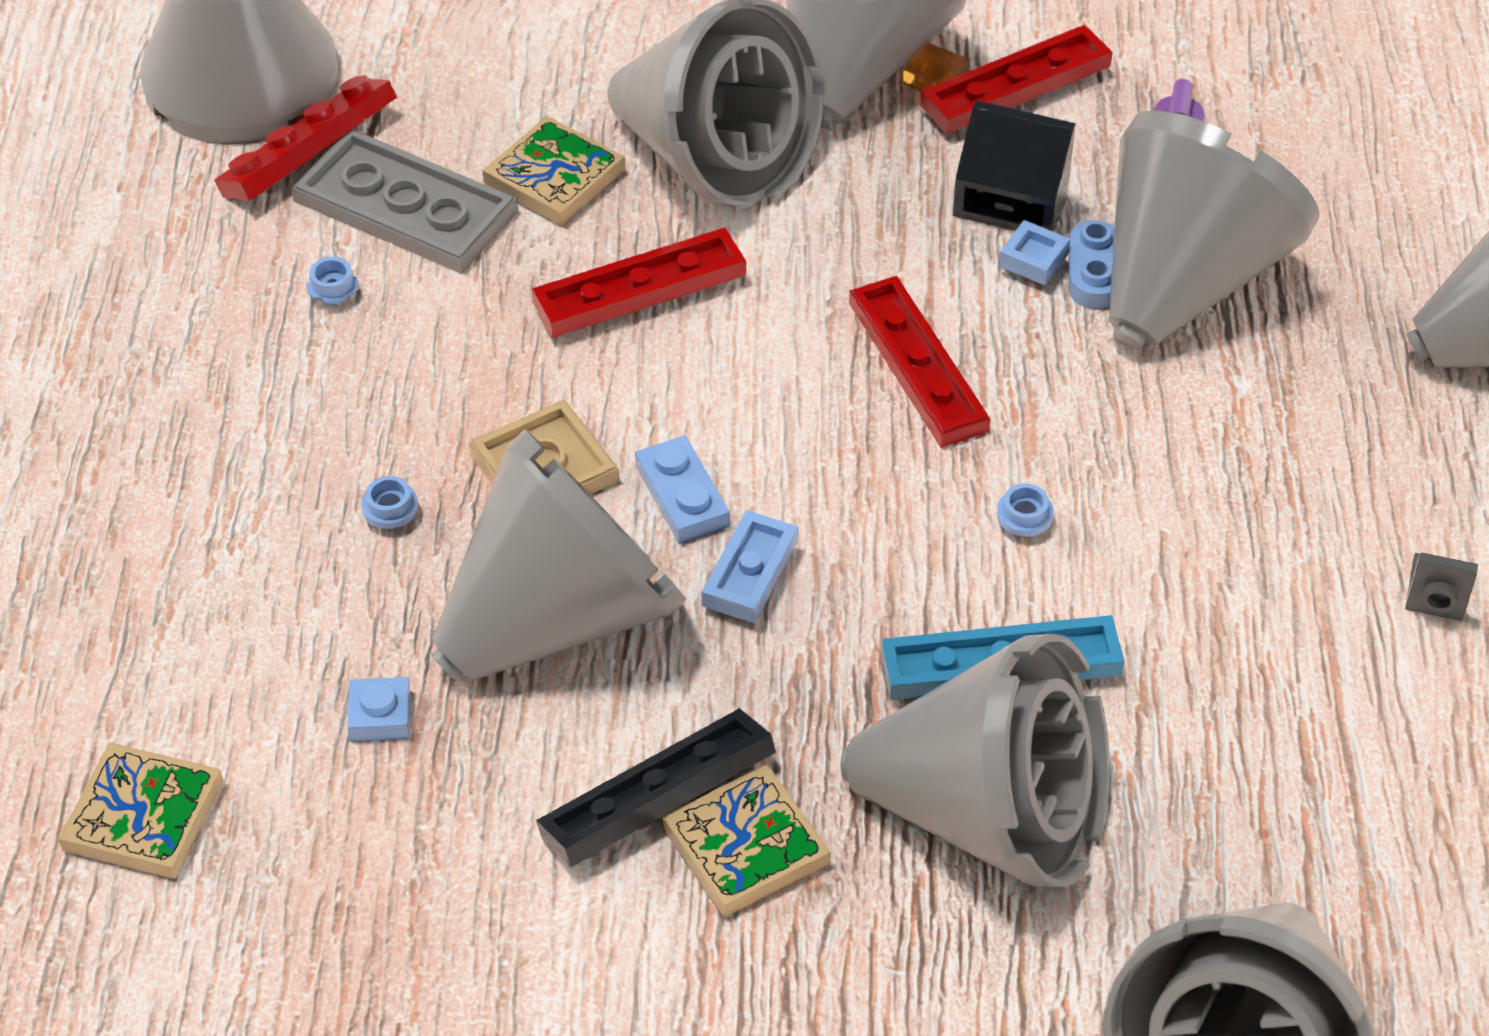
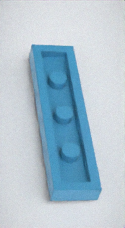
(926, 661)

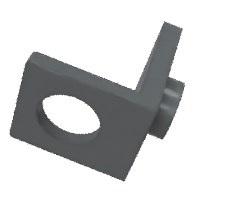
(1440, 585)

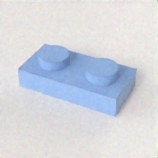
(682, 489)
(750, 566)

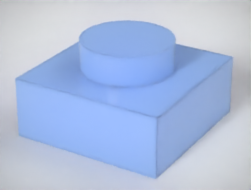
(1034, 252)
(379, 709)

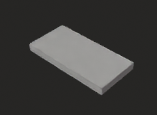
(405, 200)

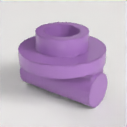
(1181, 101)

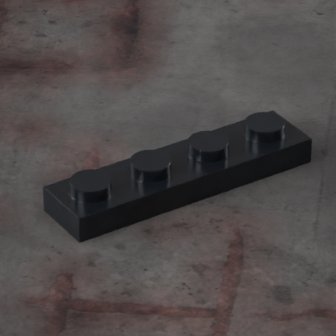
(655, 787)

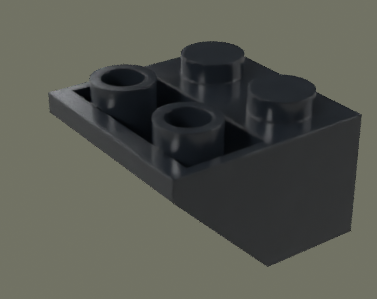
(1013, 168)

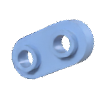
(1091, 264)

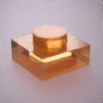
(933, 66)

